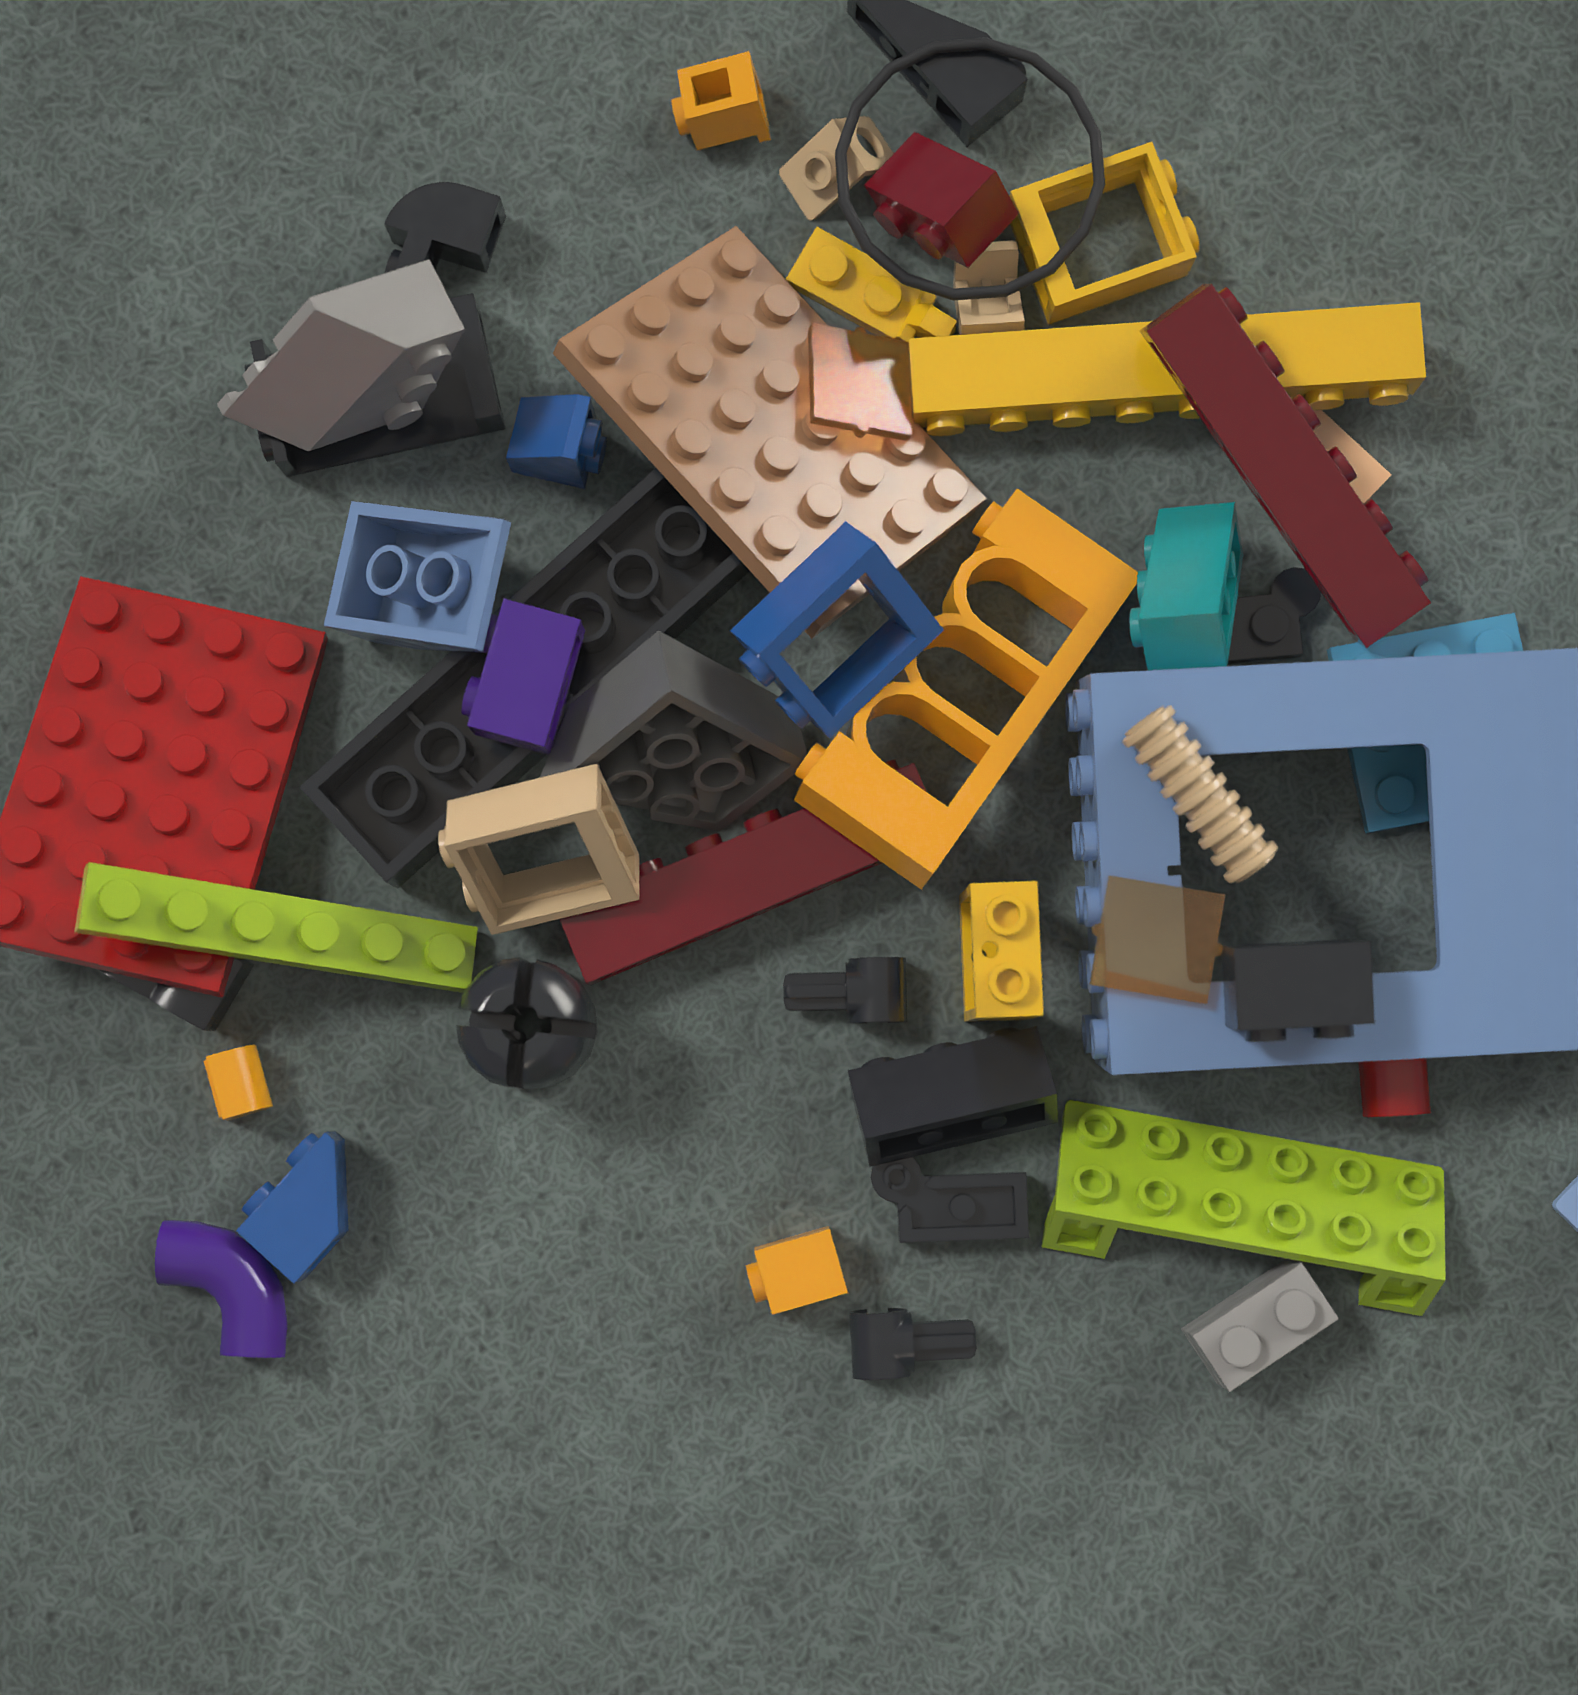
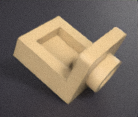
(989, 315)

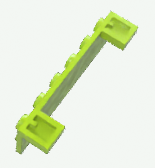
(1250, 1197)

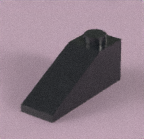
(962, 87)

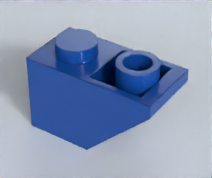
(557, 439)
(305, 1211)

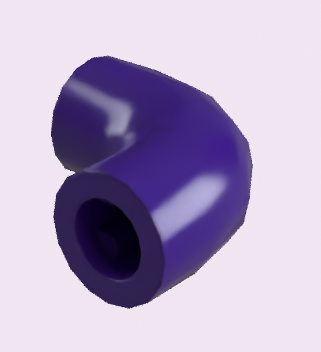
(235, 1276)

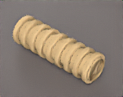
(1200, 794)

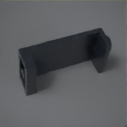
(458, 408)

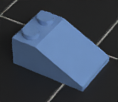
(417, 577)

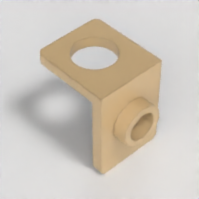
(812, 170)

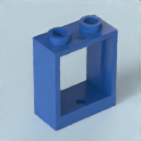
(803, 597)

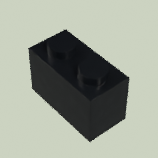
(1298, 987)

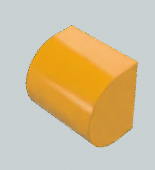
(238, 1082)

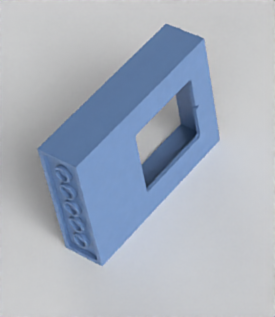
(1500, 837)

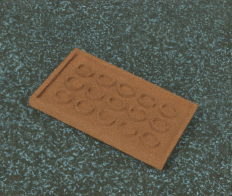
(716, 394)

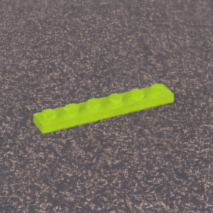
(274, 928)

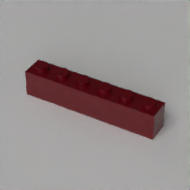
(1285, 463)
(717, 888)

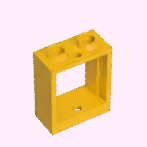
(1038, 244)
(1004, 925)

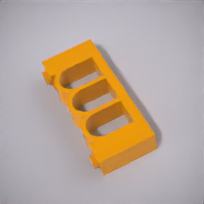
(1049, 566)

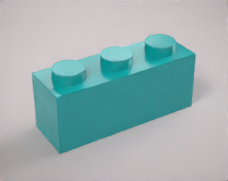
(1189, 588)

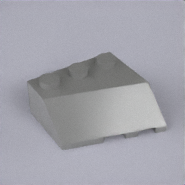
(352, 361)

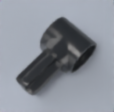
(868, 990)
(890, 1343)

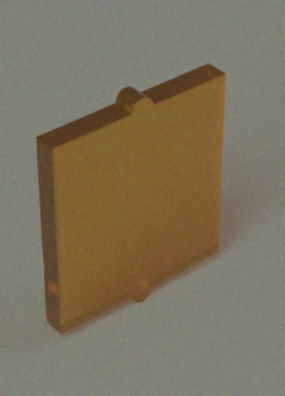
(859, 382)
(1157, 939)

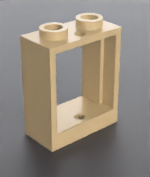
(550, 891)

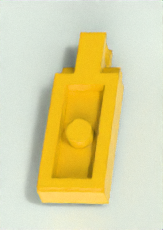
(864, 291)

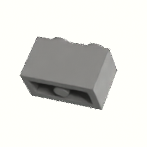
(1259, 1324)

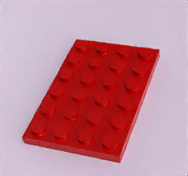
(153, 756)

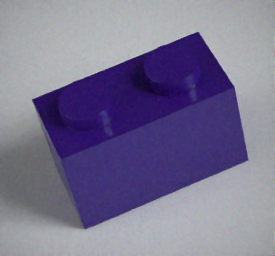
(524, 676)

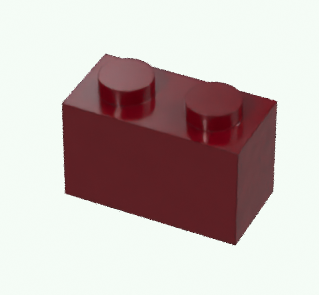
(940, 200)

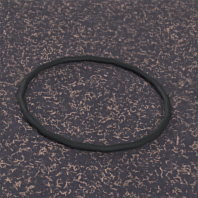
(958, 46)

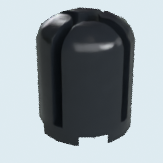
(495, 1045)

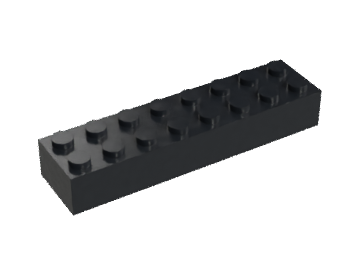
(625, 577)

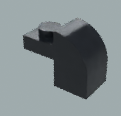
(445, 224)

